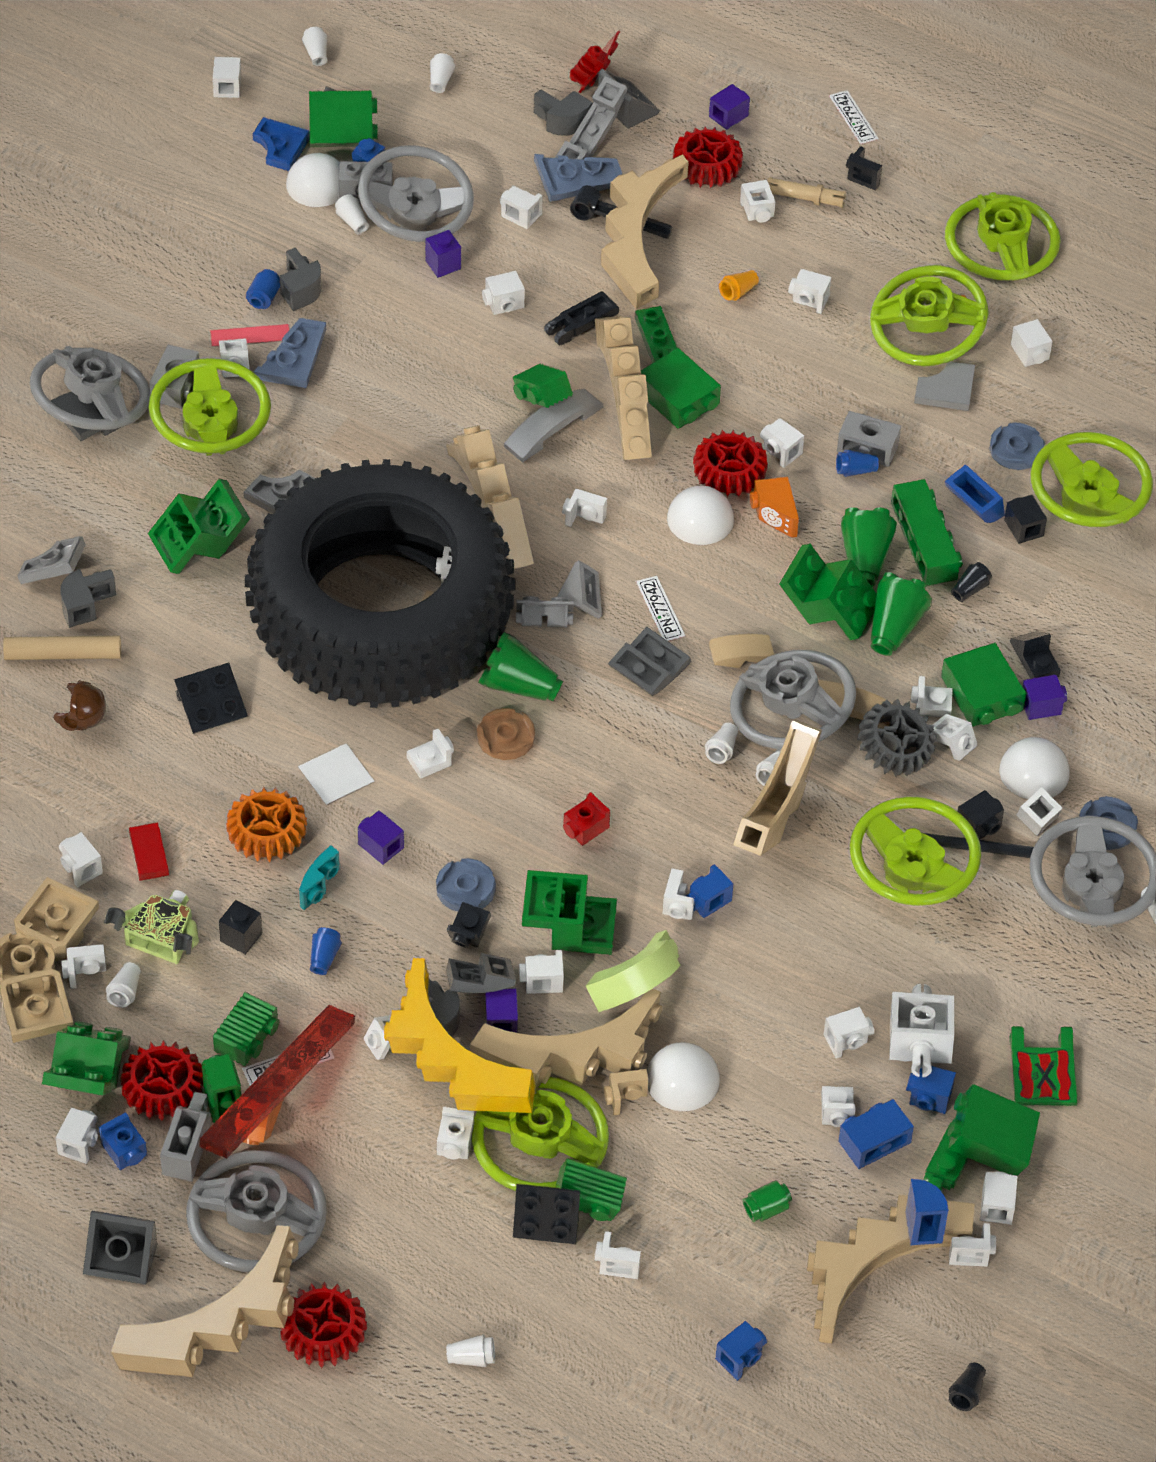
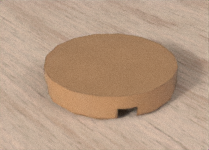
(506, 734)

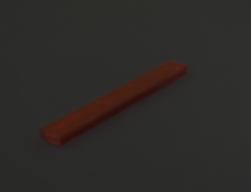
(276, 1081)

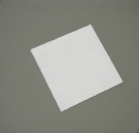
(336, 773)

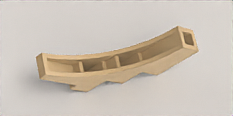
(635, 199)
(628, 384)
(489, 480)
(575, 1056)
(842, 1267)
(178, 1344)

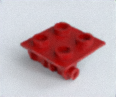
(594, 59)

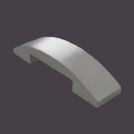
(597, 121)
(547, 421)

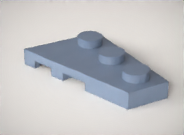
(566, 176)
(295, 356)

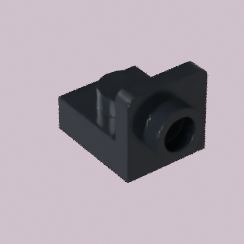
(863, 170)
(468, 925)

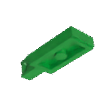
(945, 1165)

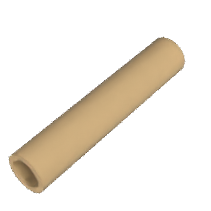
(62, 647)

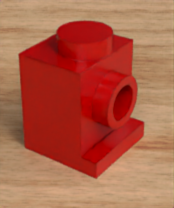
(586, 819)

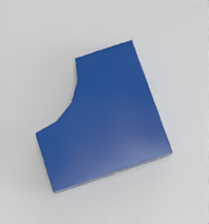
(282, 142)

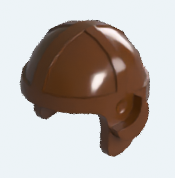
(86, 707)

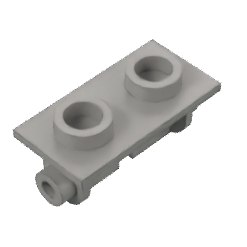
(534, 609)

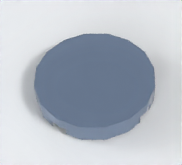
(1015, 445)
(1113, 809)
(465, 882)

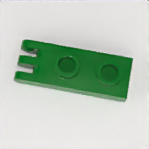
(655, 332)

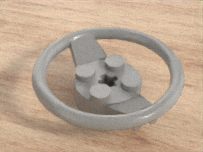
(415, 200)
(96, 379)
(793, 689)
(1095, 865)
(274, 1208)

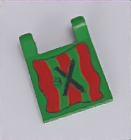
(1042, 1073)

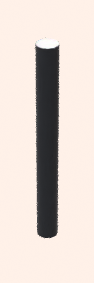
(986, 846)

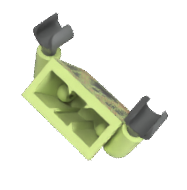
(158, 926)

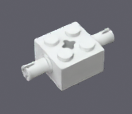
(921, 1028)

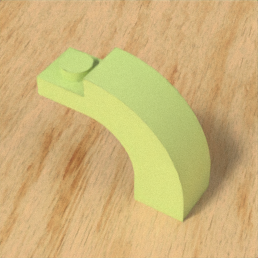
(636, 975)

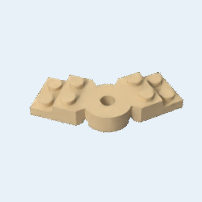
(44, 930)

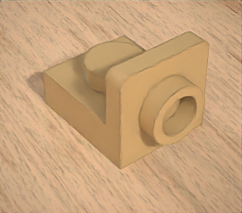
(625, 1085)

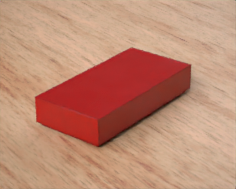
(148, 851)

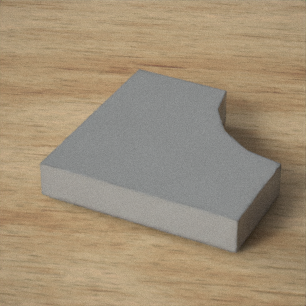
(948, 388)
(267, 491)
(56, 561)

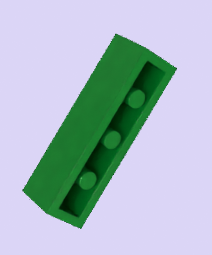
(926, 532)

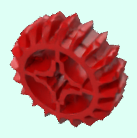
(710, 155)
(730, 455)
(166, 1069)
(335, 1336)

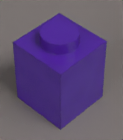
(729, 106)
(443, 253)
(1044, 697)
(380, 837)
(502, 1009)

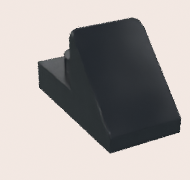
(1035, 654)

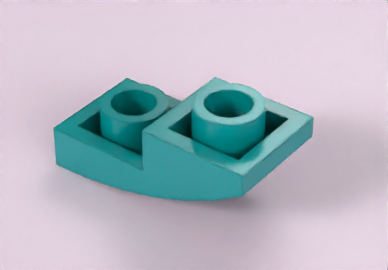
(314, 882)

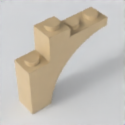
(782, 793)

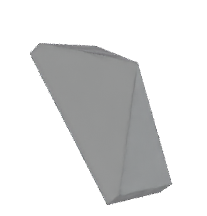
(583, 588)

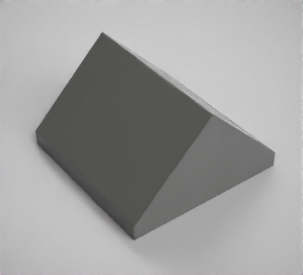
(635, 106)
(120, 1247)

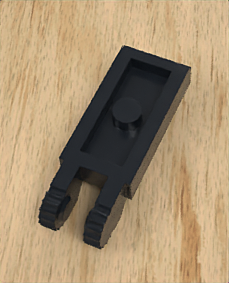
(581, 317)

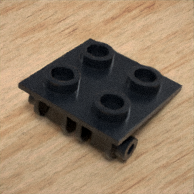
(210, 698)
(546, 1214)

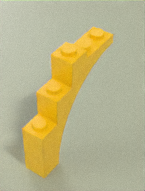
(473, 1080)

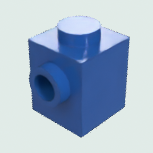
(931, 1091)

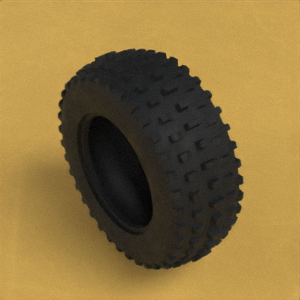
(388, 652)

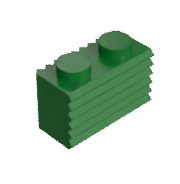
(542, 385)
(246, 1029)
(220, 1084)
(599, 1189)

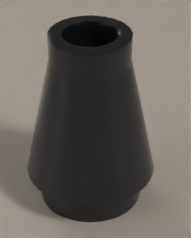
(973, 580)
(966, 1390)

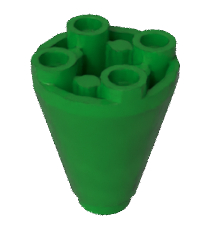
(868, 539)
(897, 611)
(519, 671)

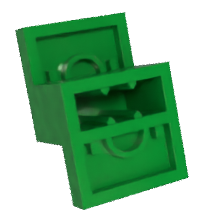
(198, 526)
(829, 591)
(562, 904)
(87, 1059)

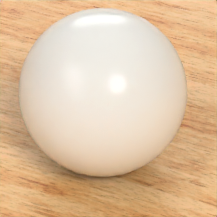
(314, 180)
(700, 515)
(1034, 765)
(683, 1077)

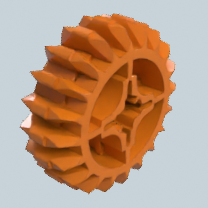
(265, 833)

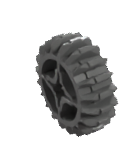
(905, 731)

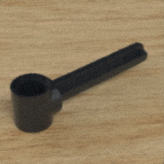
(589, 204)

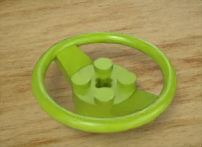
(1005, 229)
(943, 309)
(209, 411)
(1088, 488)
(912, 857)
(544, 1140)

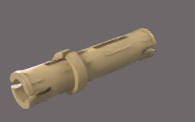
(817, 194)

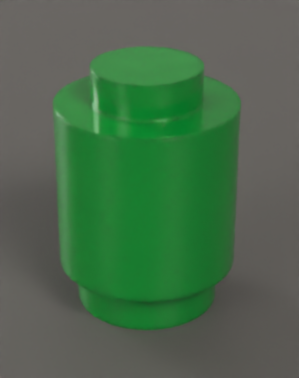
(767, 1201)

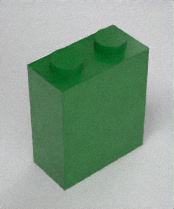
(341, 118)
(680, 388)
(983, 684)
(993, 1130)

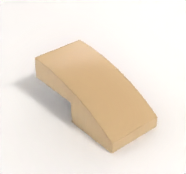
(736, 649)

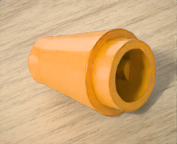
(736, 285)

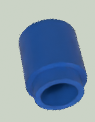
(263, 289)

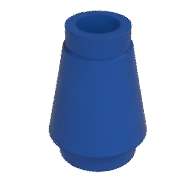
(855, 463)
(324, 949)

